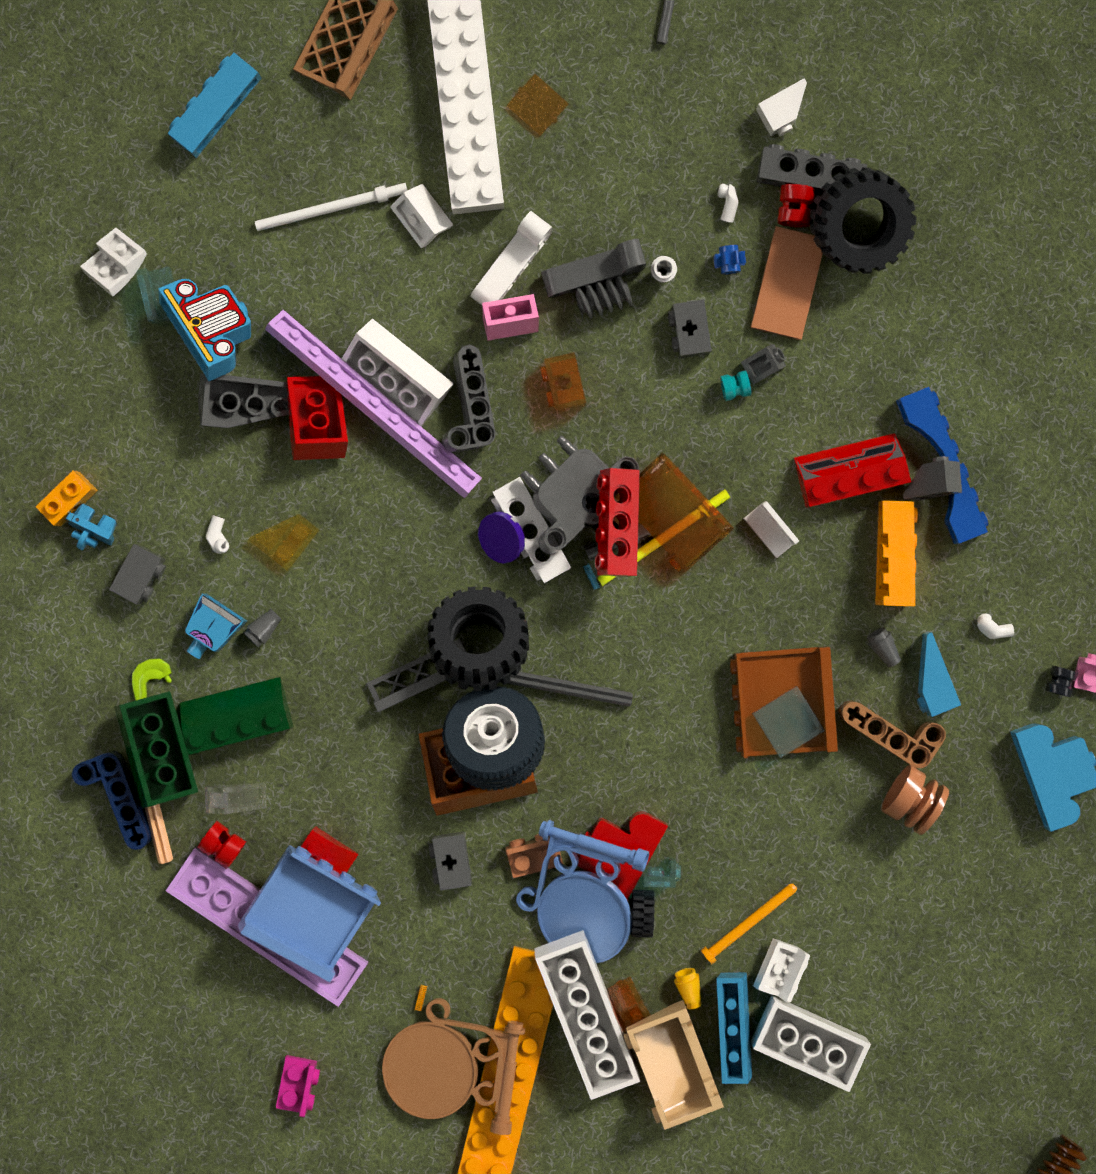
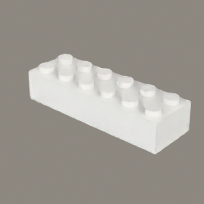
(586, 1014)

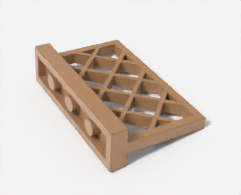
(361, 53)

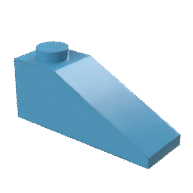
(935, 684)

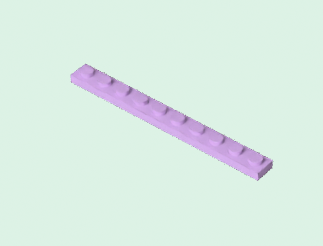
(373, 403)

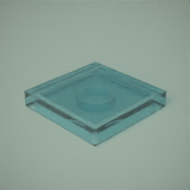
(788, 722)

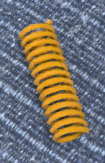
(421, 1002)

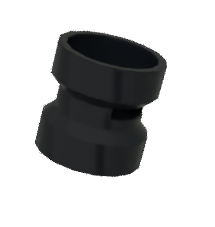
(1061, 681)

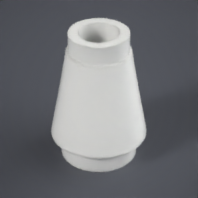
(666, 263)

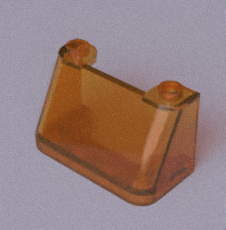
(678, 514)

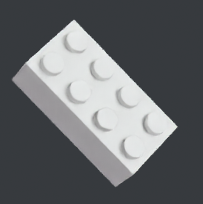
(810, 1043)

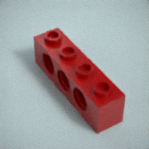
(626, 510)

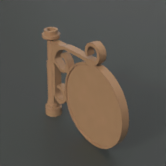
(435, 1069)

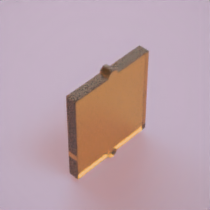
(537, 104)

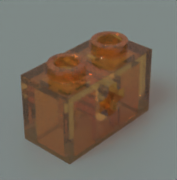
(564, 366)

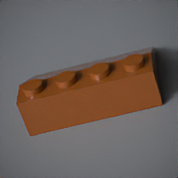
(449, 791)

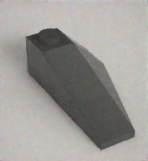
(240, 400)

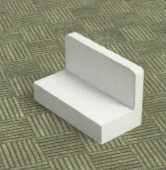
(421, 215)
(771, 529)

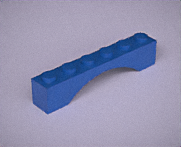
(922, 414)

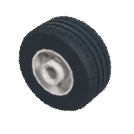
(493, 738)

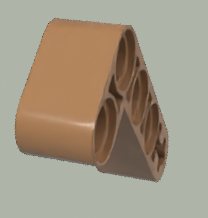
(887, 730)

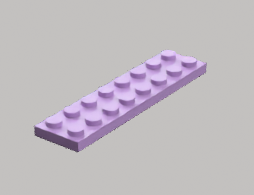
(225, 898)

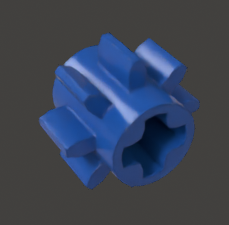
(729, 259)

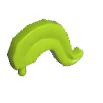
(146, 671)

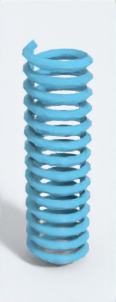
(593, 576)

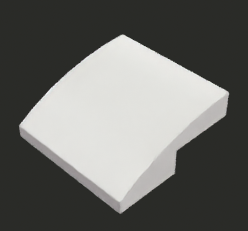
(115, 262)

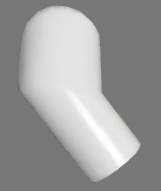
(731, 202)
(215, 537)
(992, 630)

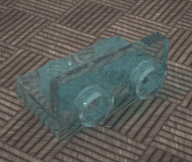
(659, 878)

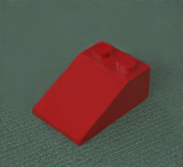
(315, 419)

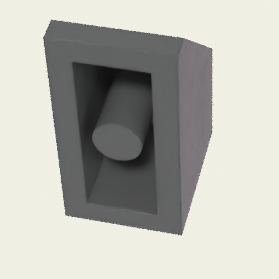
(935, 480)

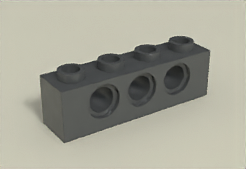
(771, 173)

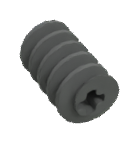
(603, 297)

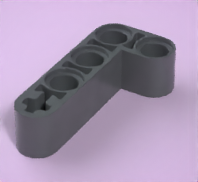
(595, 268)
(467, 398)

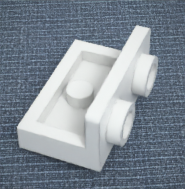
(782, 970)

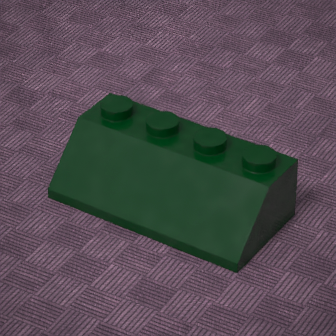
(235, 715)

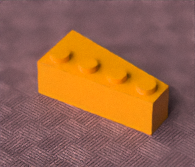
(896, 553)

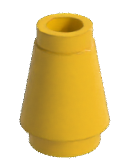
(688, 985)

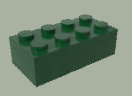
(156, 749)

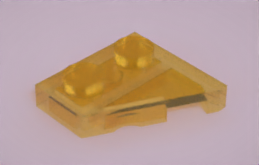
(286, 540)

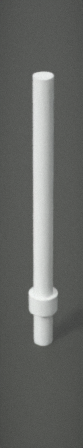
(380, 194)

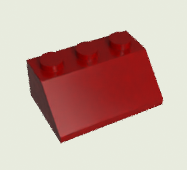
(329, 849)

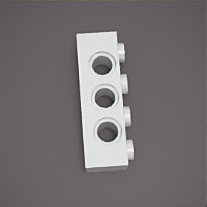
(517, 492)

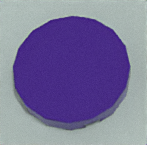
(501, 537)

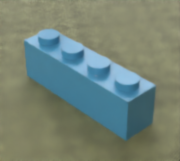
(214, 104)
(734, 1028)

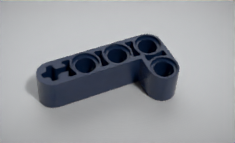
(118, 801)

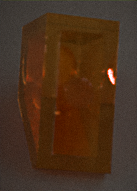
(628, 1001)

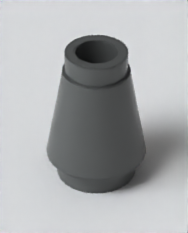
(262, 628)
(884, 646)

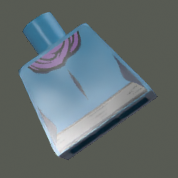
(211, 626)

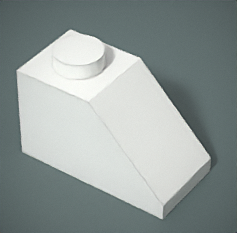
(781, 109)

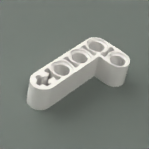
(513, 259)

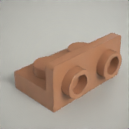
(528, 856)

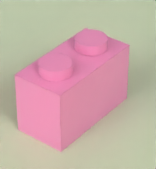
(510, 317)

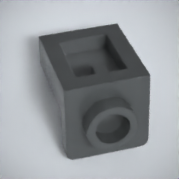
(764, 363)

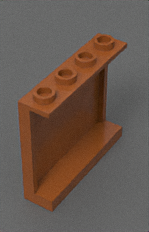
(769, 674)

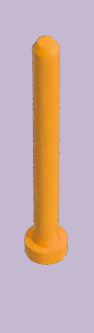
(748, 923)

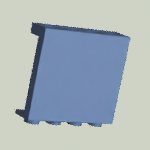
(308, 912)

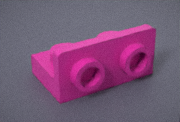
(296, 1085)

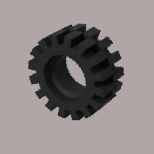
(642, 913)

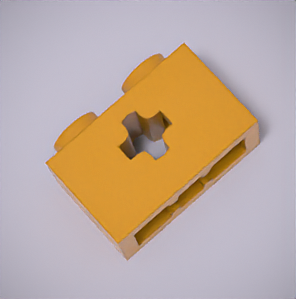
(66, 498)

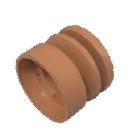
(919, 802)

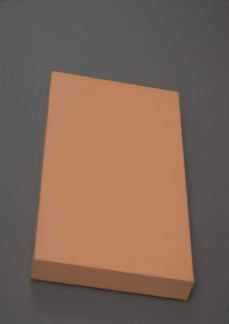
(787, 284)

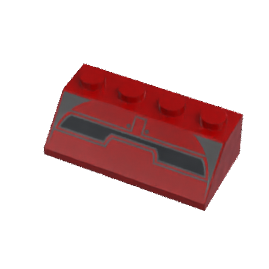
(852, 470)

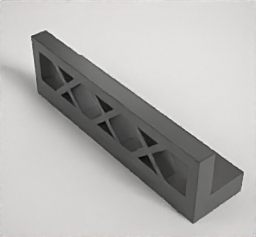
(410, 690)

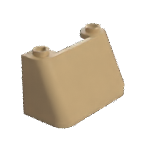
(673, 1066)

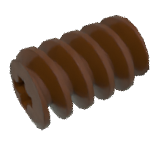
(1064, 1159)

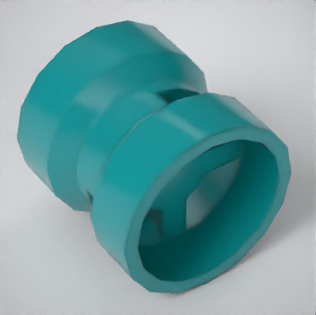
(735, 385)

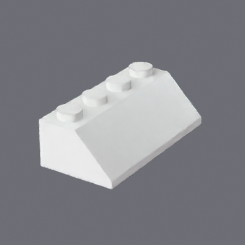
(397, 371)

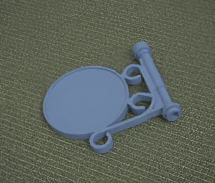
(584, 898)

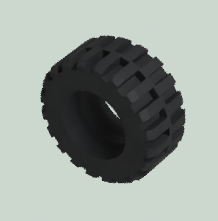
(889, 238)
(478, 608)

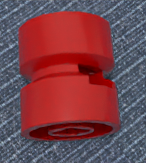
(795, 196)
(221, 844)

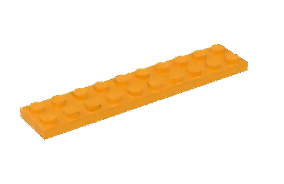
(528, 1002)

